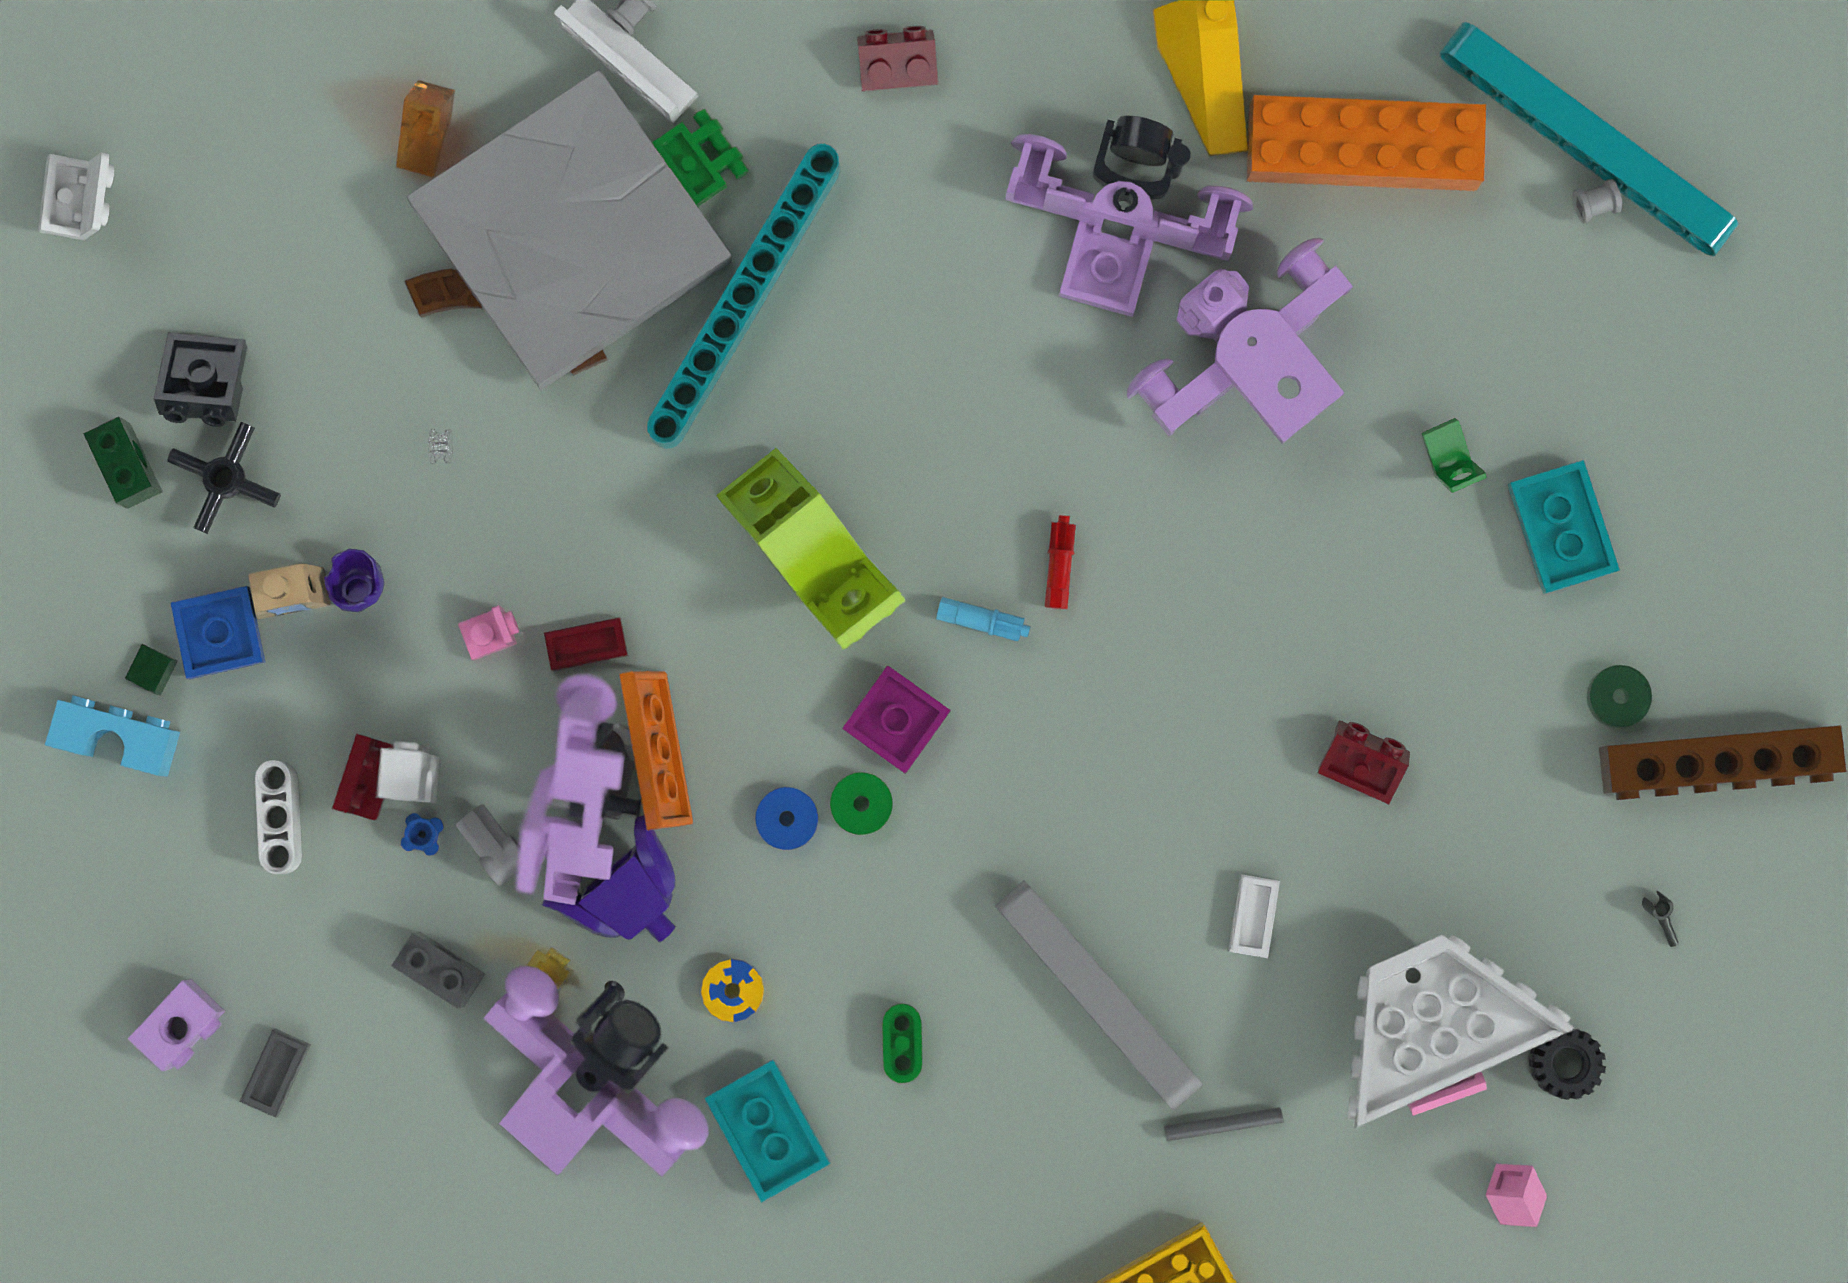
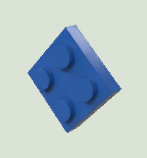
(218, 632)

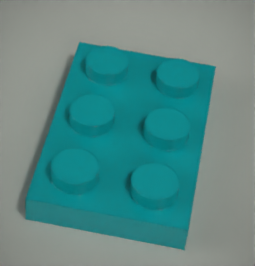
(1563, 527)
(767, 1130)

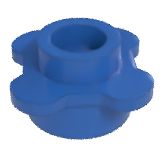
(411, 835)

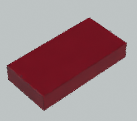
(586, 644)

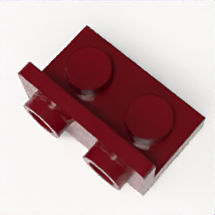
(1365, 761)
(360, 779)

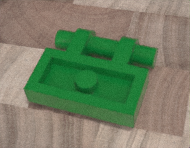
(690, 163)

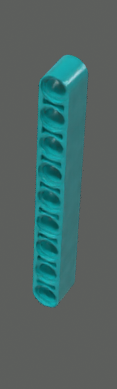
(1588, 139)
(745, 277)

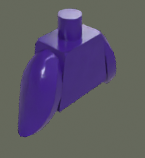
(632, 897)

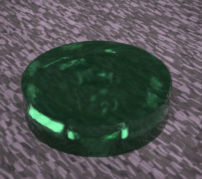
(1637, 696)

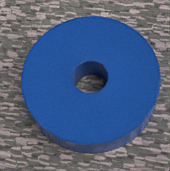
(769, 814)

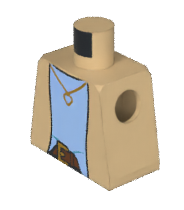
(288, 590)

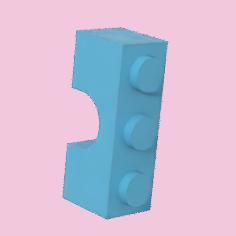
(146, 745)

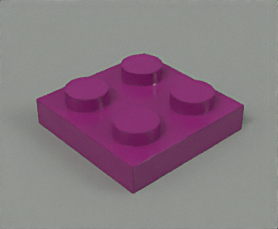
(896, 719)

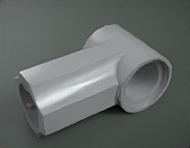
(497, 850)

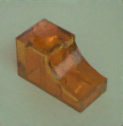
(424, 127)

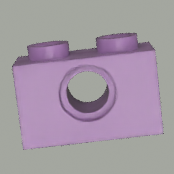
(155, 1034)

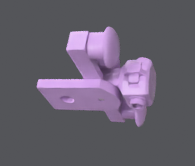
(1252, 348)

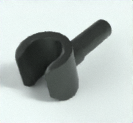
(1662, 912)

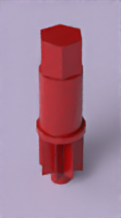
(1060, 560)

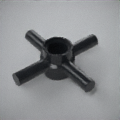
(209, 472)

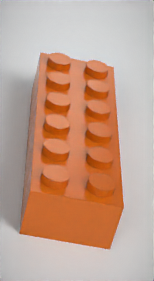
(1366, 143)

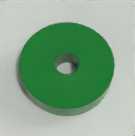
(857, 821)

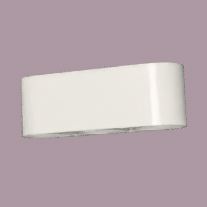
(266, 801)

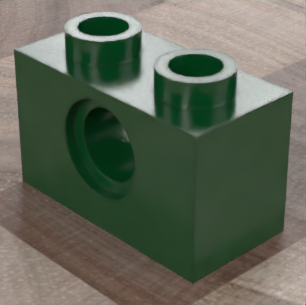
(122, 462)

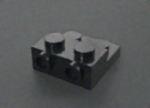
(200, 378)

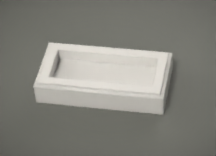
(1254, 916)

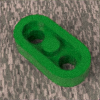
(902, 1043)

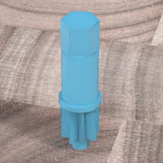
(982, 619)

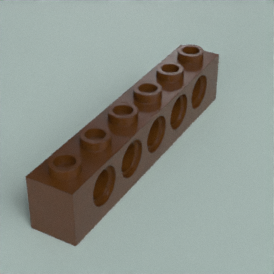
(1822, 745)

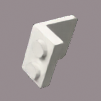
(75, 196)

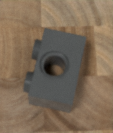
(438, 969)

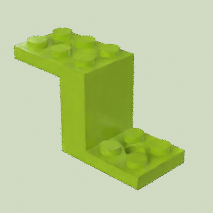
(810, 548)

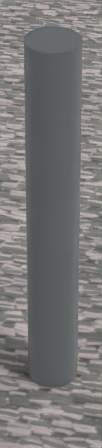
(1223, 1124)

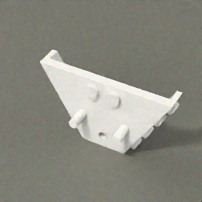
(1441, 1027)

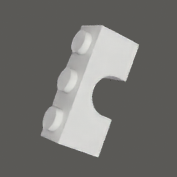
(409, 773)

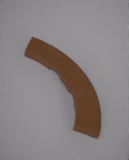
(447, 291)

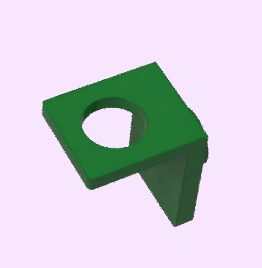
(1451, 456)

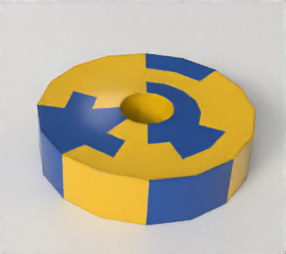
(717, 1000)

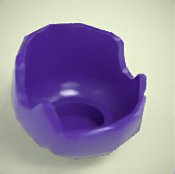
(354, 580)

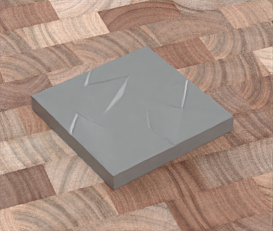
(569, 229)

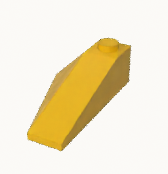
(1204, 59)

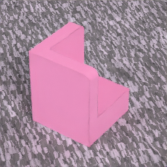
(1516, 1195)

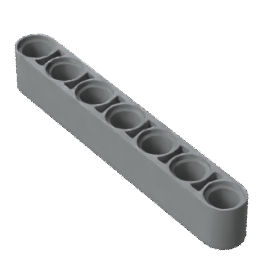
(1098, 995)

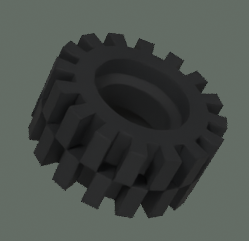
(1586, 1078)

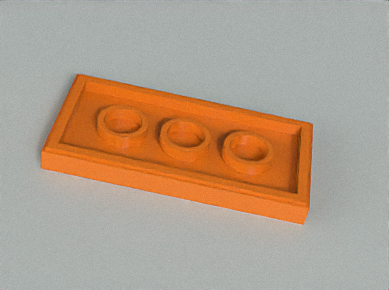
(656, 749)

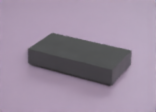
(275, 1072)

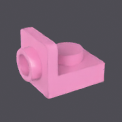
(489, 632)

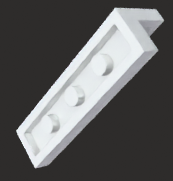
(626, 58)

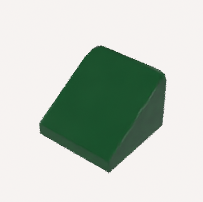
(151, 669)

